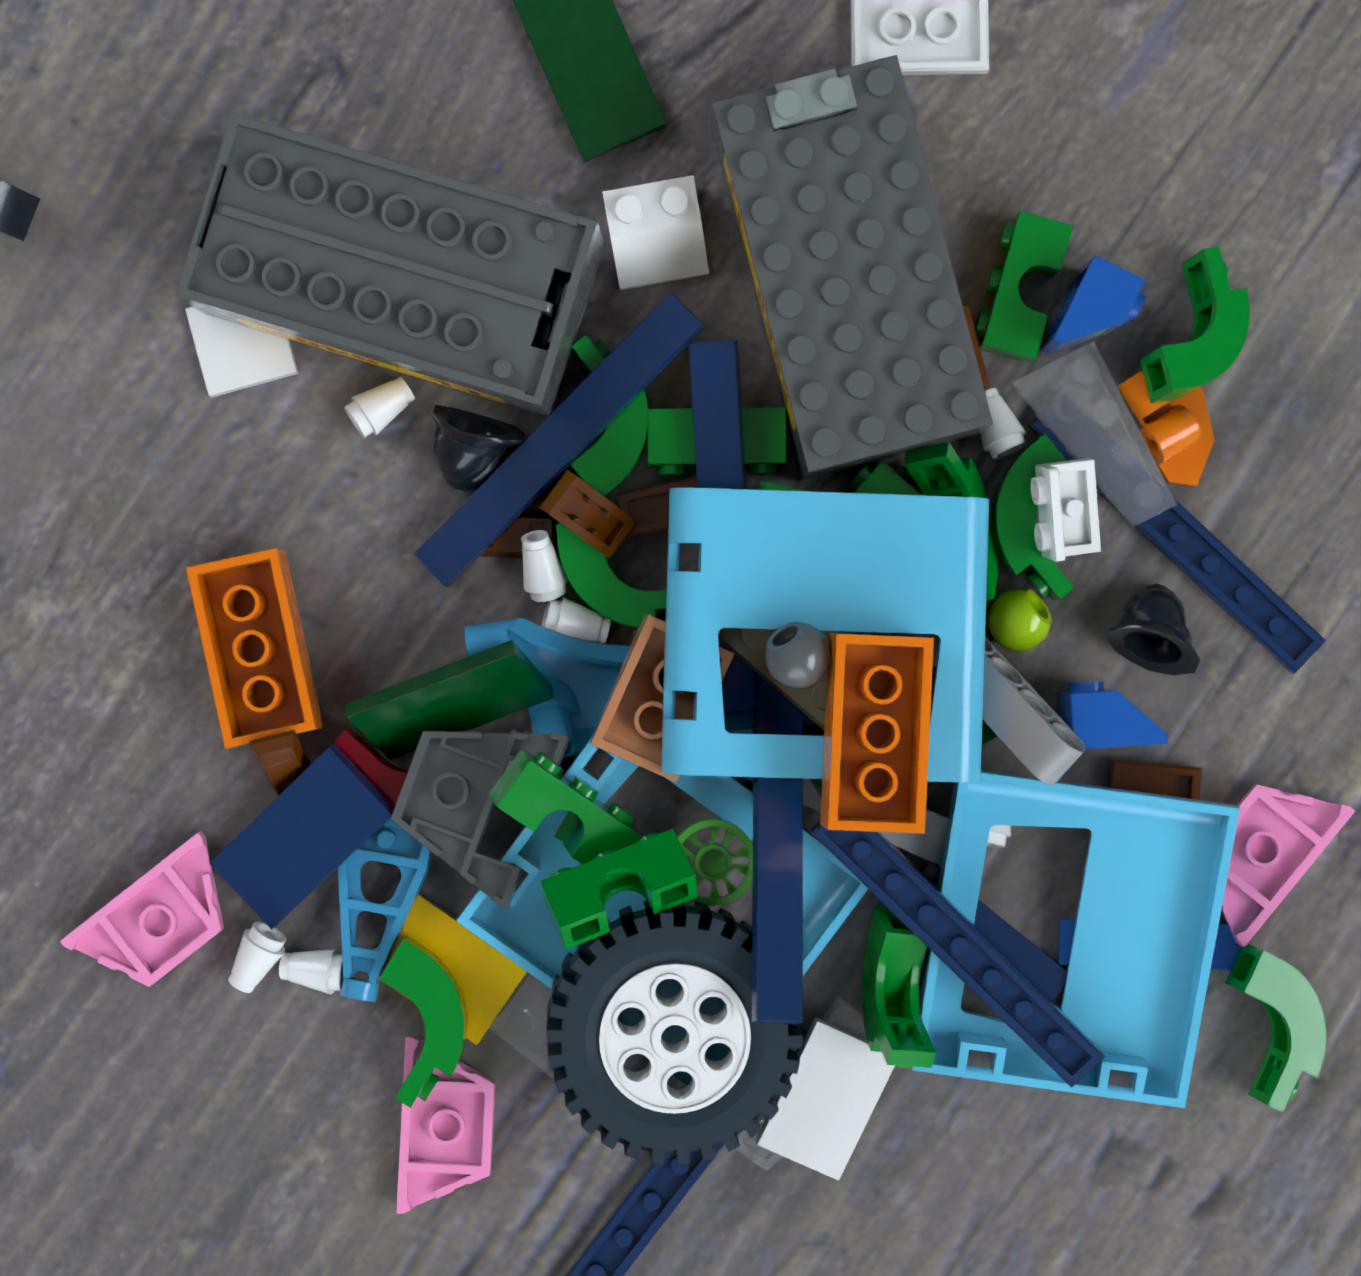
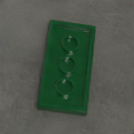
(592, 72)
(450, 699)

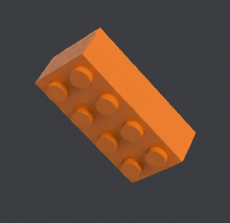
(254, 646)
(877, 733)

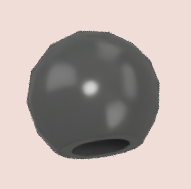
(798, 655)

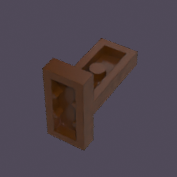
(585, 512)

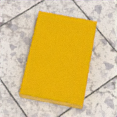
(479, 969)

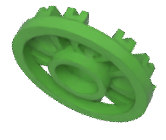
(714, 860)

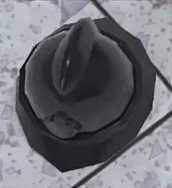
(470, 445)
(1155, 633)

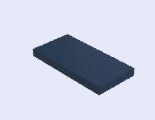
(303, 836)

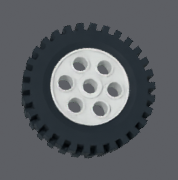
(589, 1045)

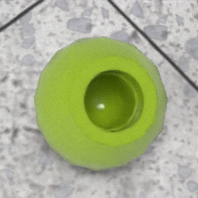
(1019, 620)

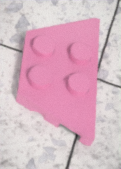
(1272, 850)
(156, 918)
(446, 1136)

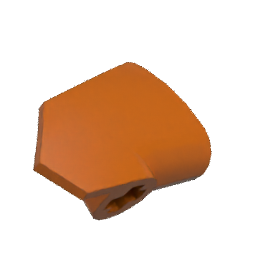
(1173, 430)

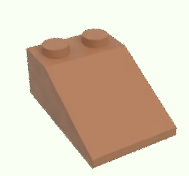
(634, 709)

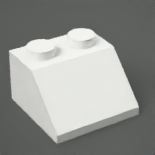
(656, 232)

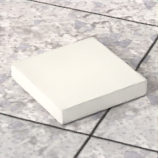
(237, 355)

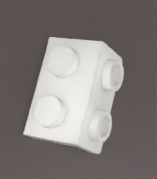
(1066, 508)

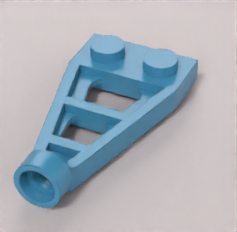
(391, 846)

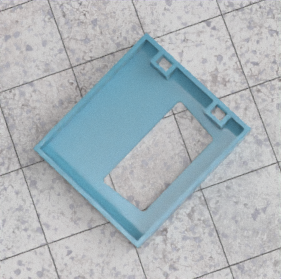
(833, 565)
(530, 937)
(1137, 937)

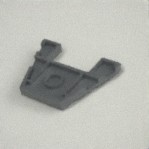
(449, 801)

